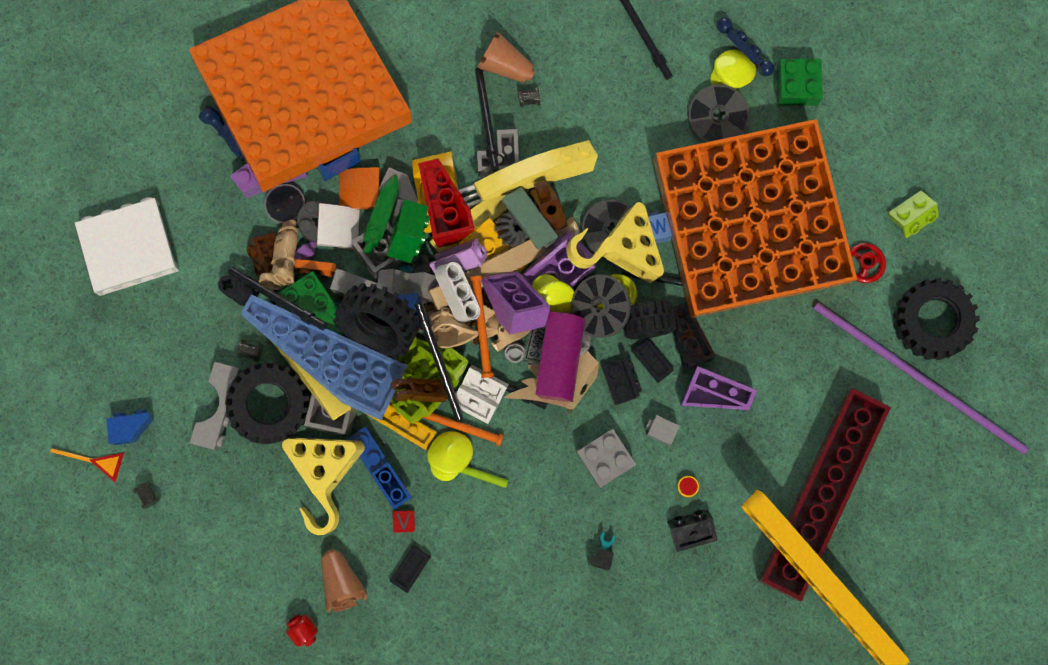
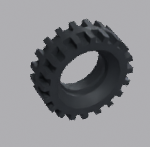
(379, 302)
(919, 341)
(238, 411)

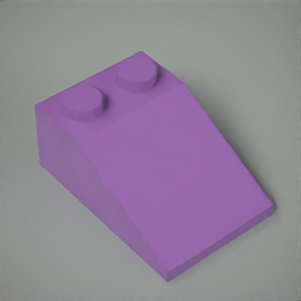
(556, 262)
(516, 302)

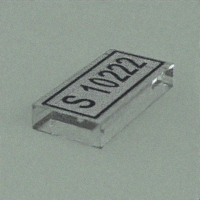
(534, 346)

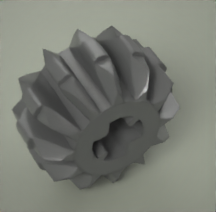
(510, 230)

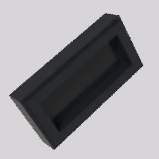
(652, 360)
(410, 569)

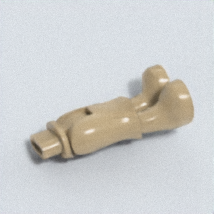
(283, 258)

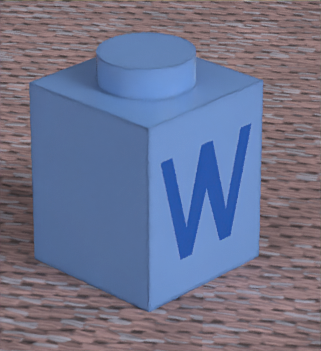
(660, 226)

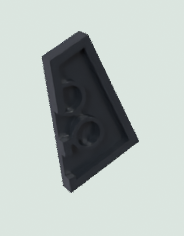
(690, 339)

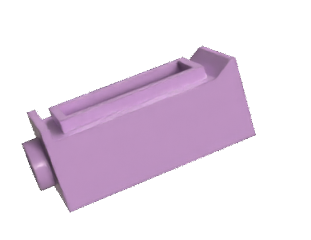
(466, 255)

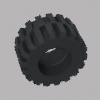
(650, 320)

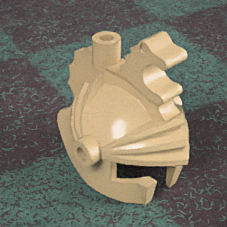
(493, 328)
(448, 329)

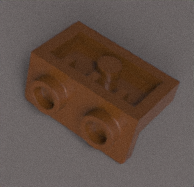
(261, 252)

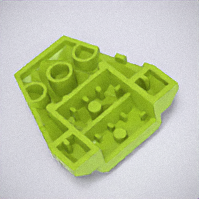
(422, 366)

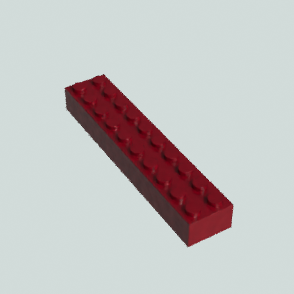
(828, 485)

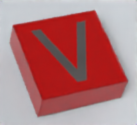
(403, 521)

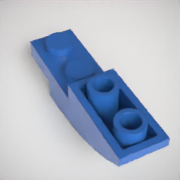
(381, 469)

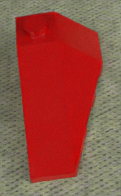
(448, 212)

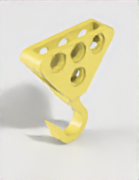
(634, 254)
(335, 467)

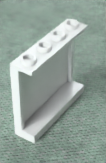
(125, 246)

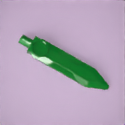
(381, 214)

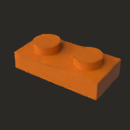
(324, 268)

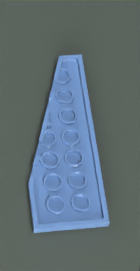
(340, 365)

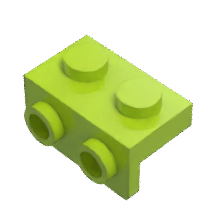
(914, 213)

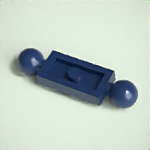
(753, 52)

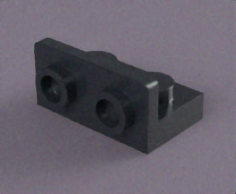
(621, 381)
(692, 530)

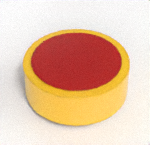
(688, 486)

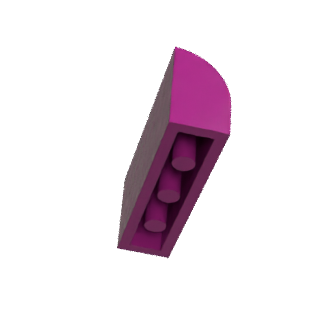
(560, 357)

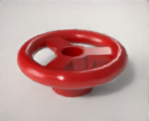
(873, 260)

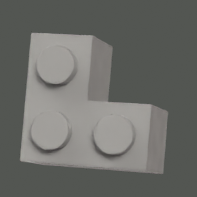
(508, 152)
(407, 283)

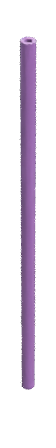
(921, 378)

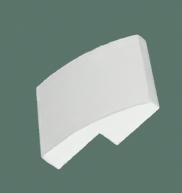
(337, 226)
(480, 395)

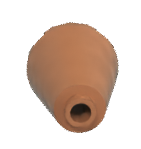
(506, 60)
(340, 582)

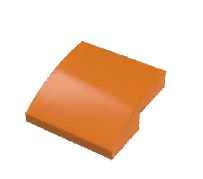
(359, 187)

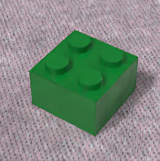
(799, 82)
(408, 231)

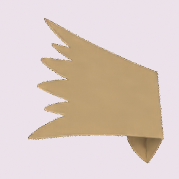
(586, 374)

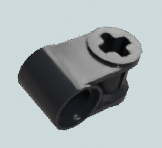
(239, 293)

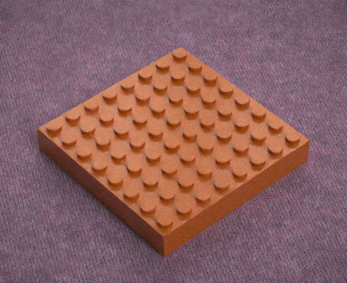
(300, 88)
(754, 218)

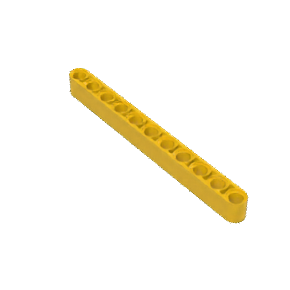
(823, 580)

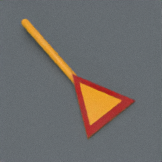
(108, 465)

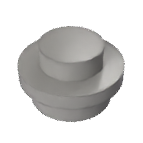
(514, 352)

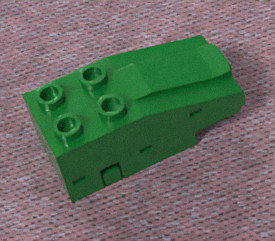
(311, 295)

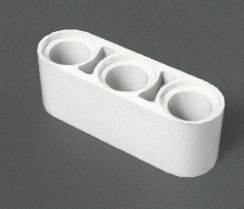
(449, 287)

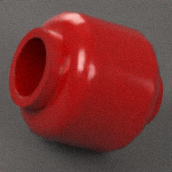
(301, 630)

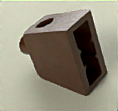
(546, 199)

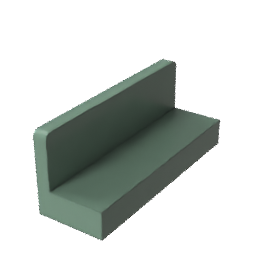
(530, 219)

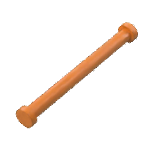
(481, 324)
(466, 428)

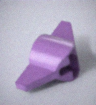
(306, 251)

